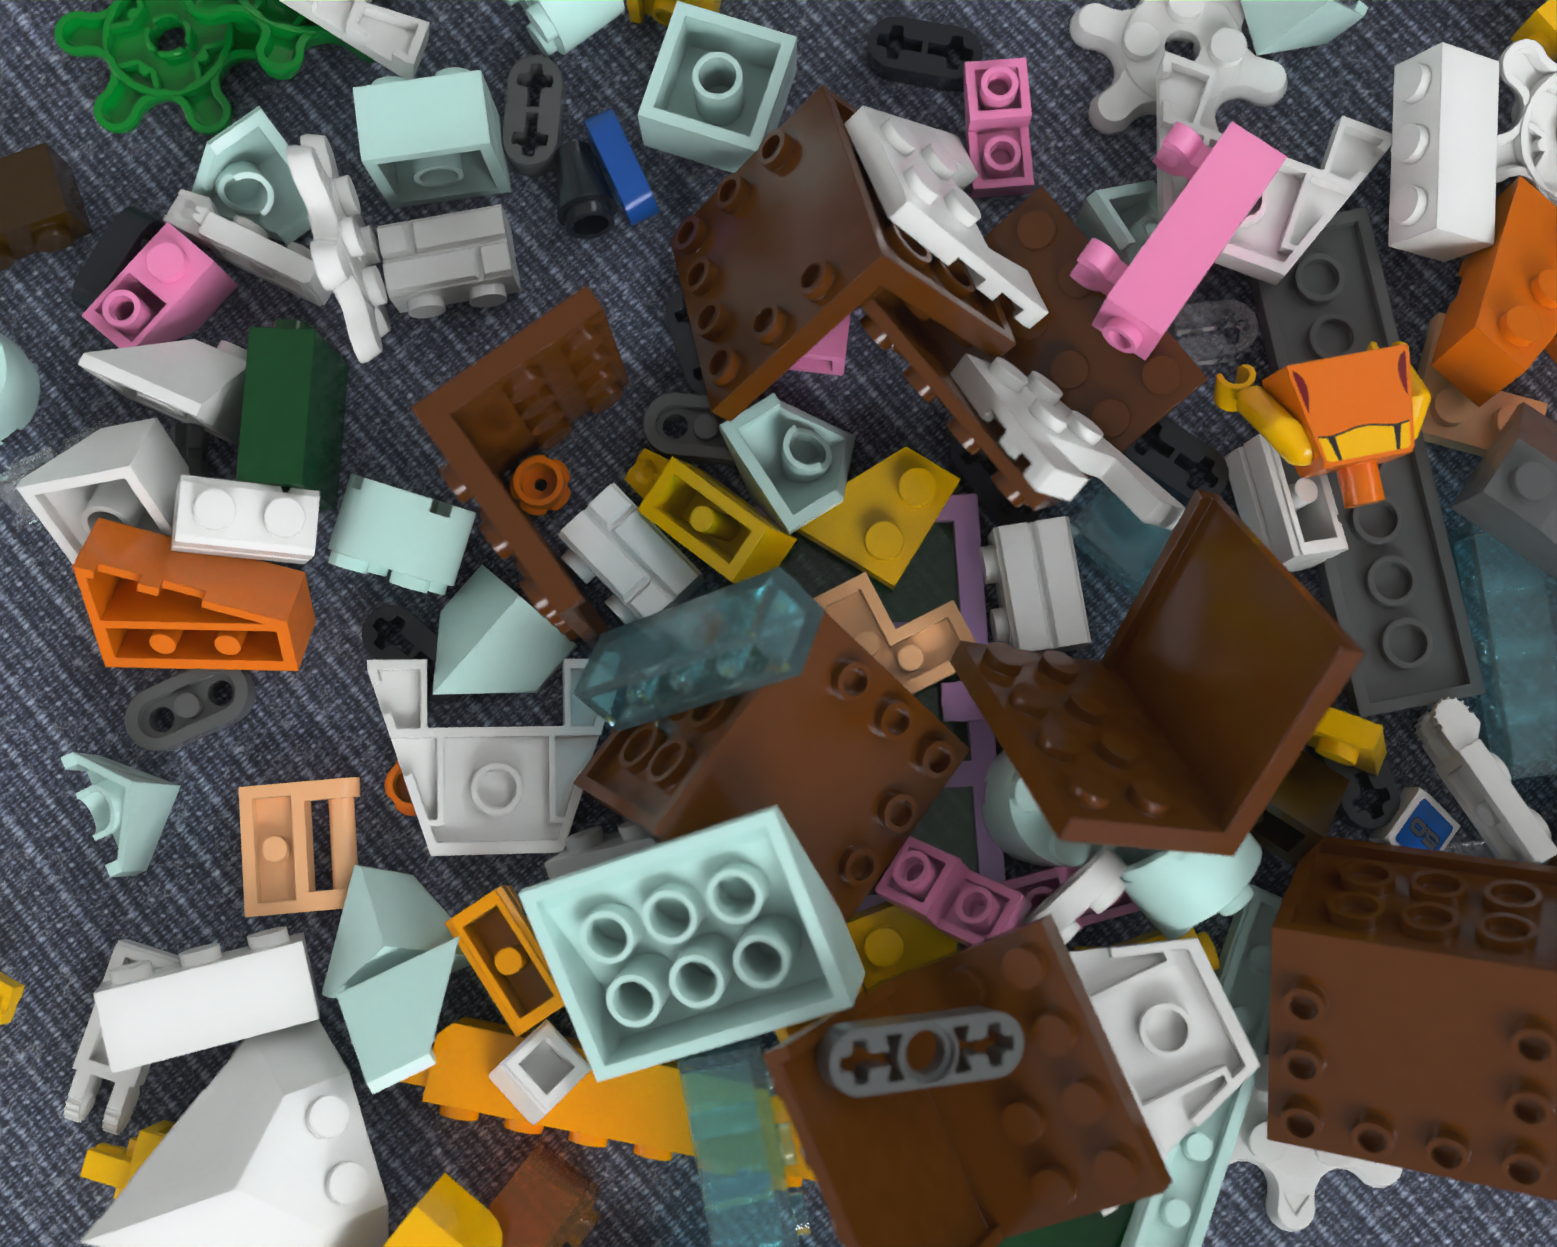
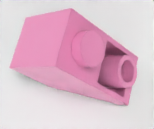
(161, 293)

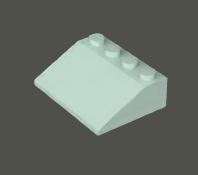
(694, 944)

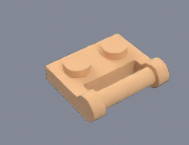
(280, 845)

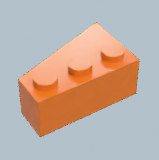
(1504, 299)
(189, 607)

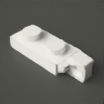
(247, 246)

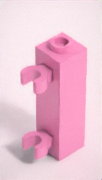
(1185, 243)

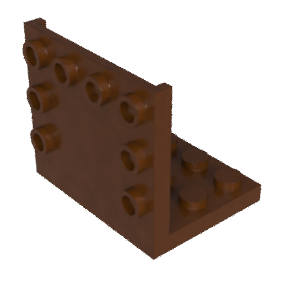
(797, 250)
(1097, 380)
(508, 408)
(1188, 708)
(833, 748)
(1418, 1013)
(980, 1154)

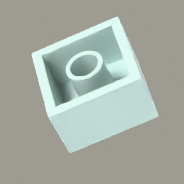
(716, 87)
(431, 137)

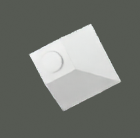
(180, 381)
(113, 474)

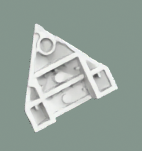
(260, 1159)

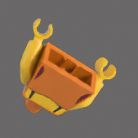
(1336, 414)

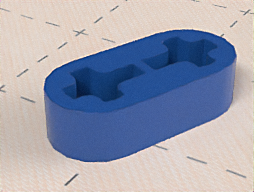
(621, 166)

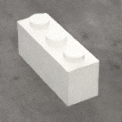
(1444, 153)
(206, 999)

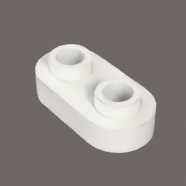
(1092, 885)

